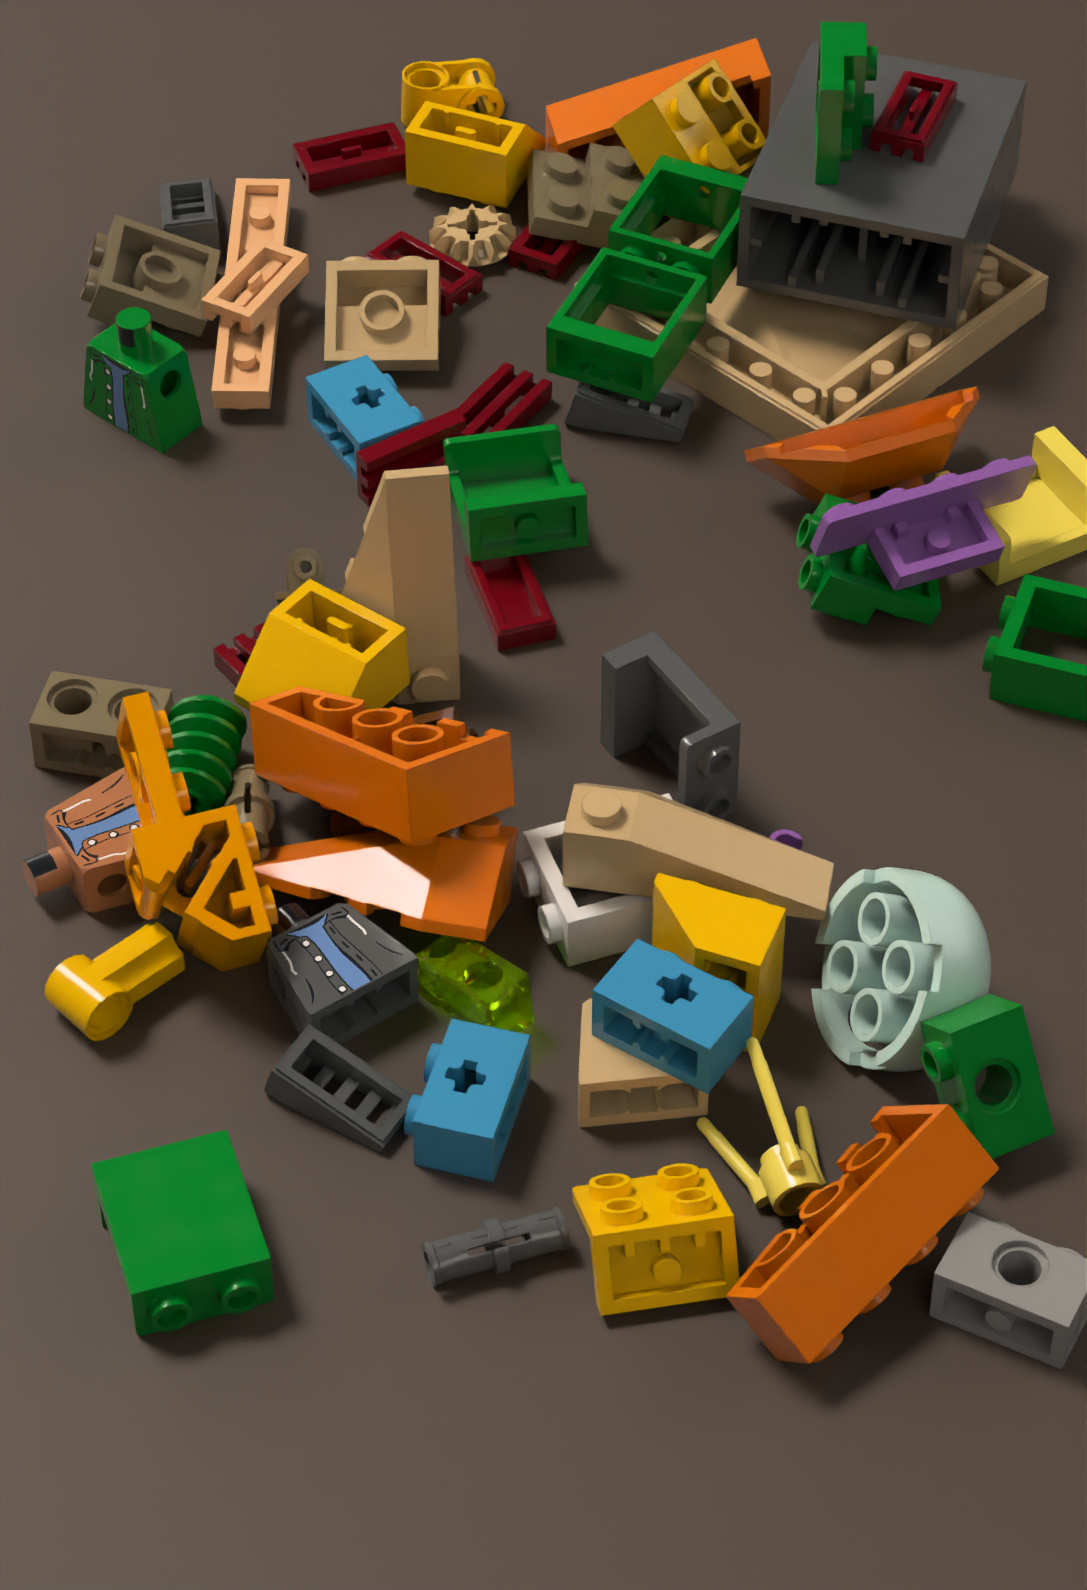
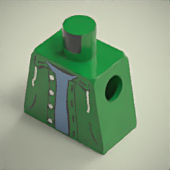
(141, 382)

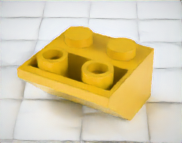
(694, 122)
(468, 153)
(327, 646)
(724, 937)

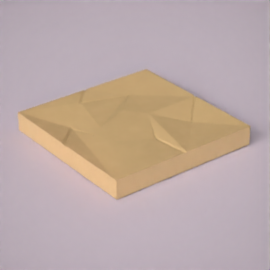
(817, 364)

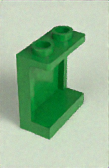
(514, 493)
(183, 1232)

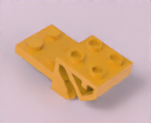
(230, 912)

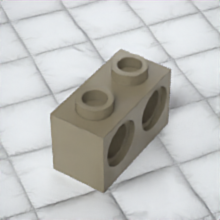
(79, 720)

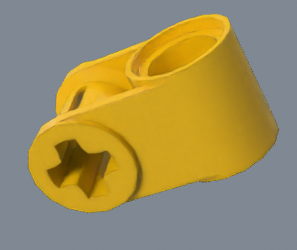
(450, 85)

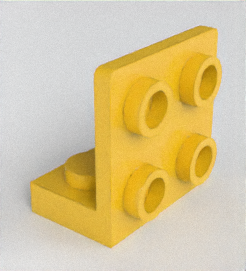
(658, 1238)

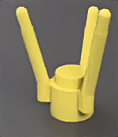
(786, 1170)

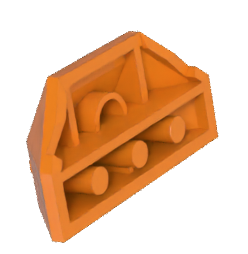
(870, 451)

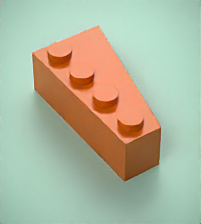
(590, 116)
(380, 763)
(862, 1230)

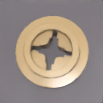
(490, 244)

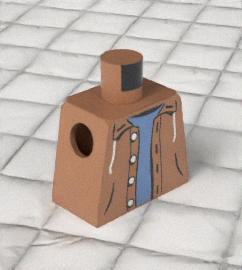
(88, 846)

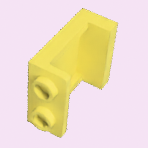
(1050, 515)

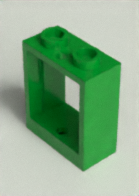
(676, 191)
(616, 359)
(1030, 677)

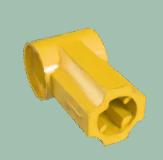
(102, 991)

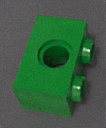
(994, 1035)

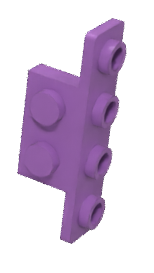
(929, 527)

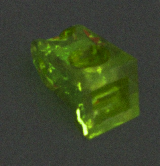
(474, 984)

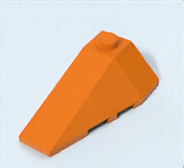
(439, 887)

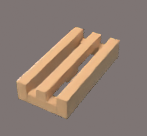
(264, 288)

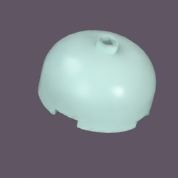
(902, 954)

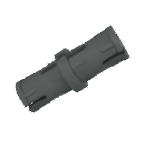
(541, 1235)

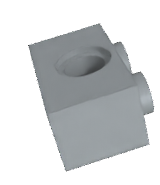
(1012, 1290)

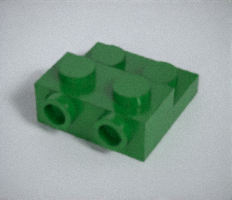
(841, 96)
(852, 582)

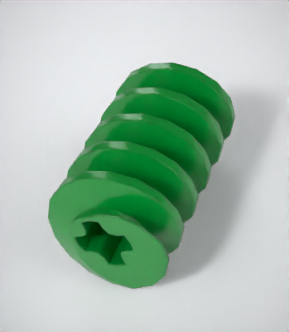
(206, 747)

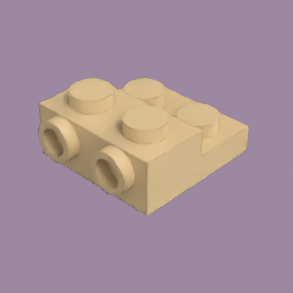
(383, 312)

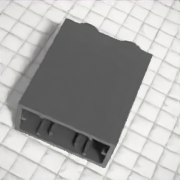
(894, 229)

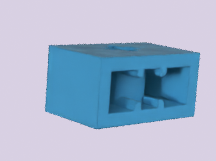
(356, 408)
(672, 1015)
(469, 1099)

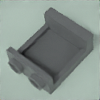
(662, 703)

